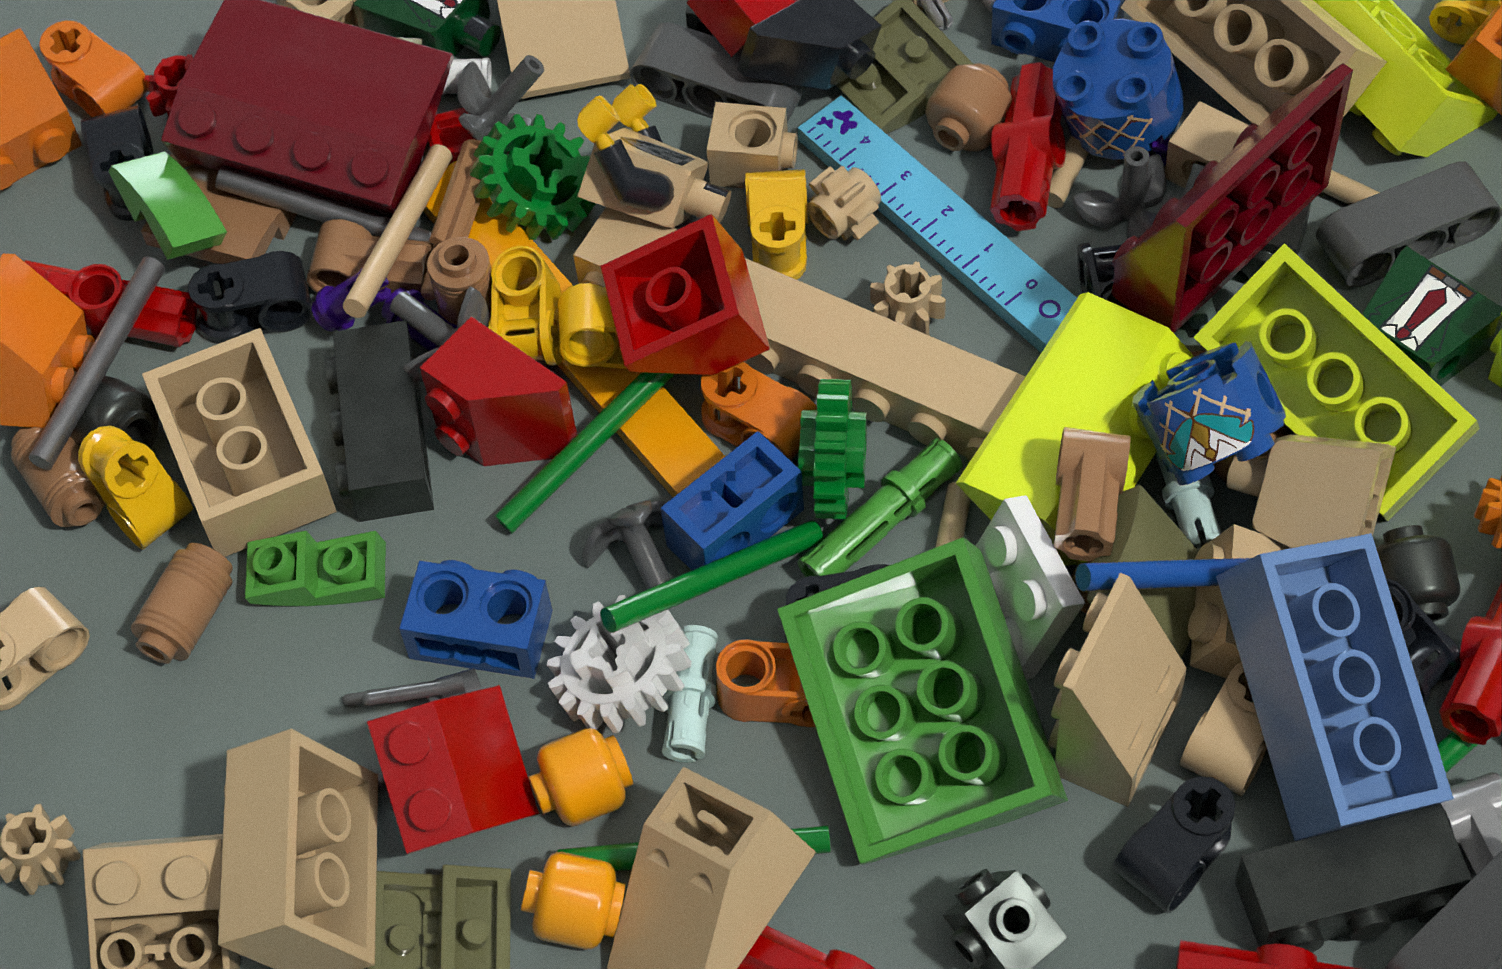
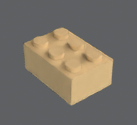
(239, 443)
(298, 855)

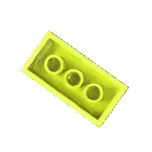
(1341, 373)

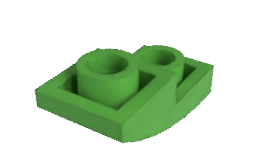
(170, 202)
(312, 573)

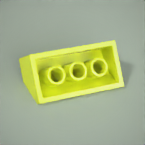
(1413, 96)
(1077, 382)

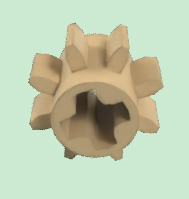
(843, 203)
(909, 297)
(36, 849)

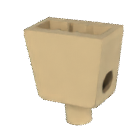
(1315, 488)

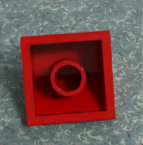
(685, 303)
(495, 400)
(452, 768)

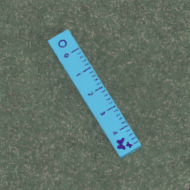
(942, 222)

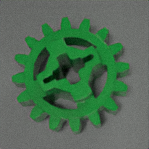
(532, 177)
(833, 448)

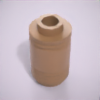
(453, 269)
(65, 488)
(182, 603)

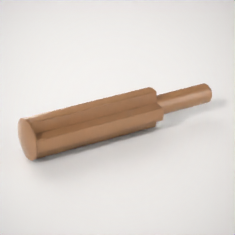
(458, 206)

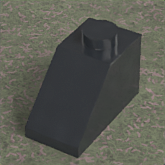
(811, 44)

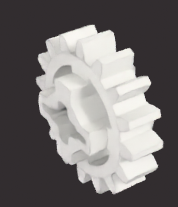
(618, 672)

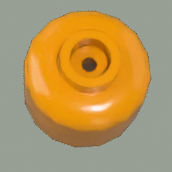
(581, 777)
(574, 900)

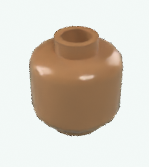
(968, 107)

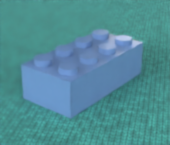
(1333, 685)

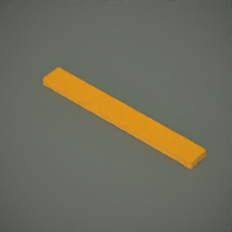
(661, 429)

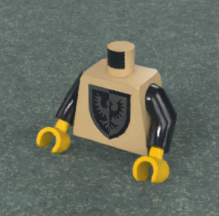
(640, 172)

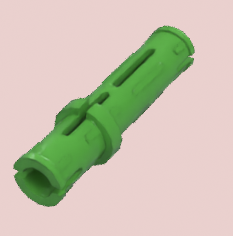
(900, 496)

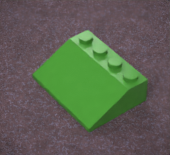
(921, 703)

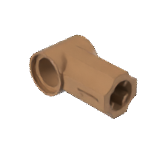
(345, 248)
(1090, 478)

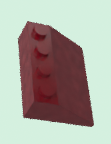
(308, 104)
(1233, 207)

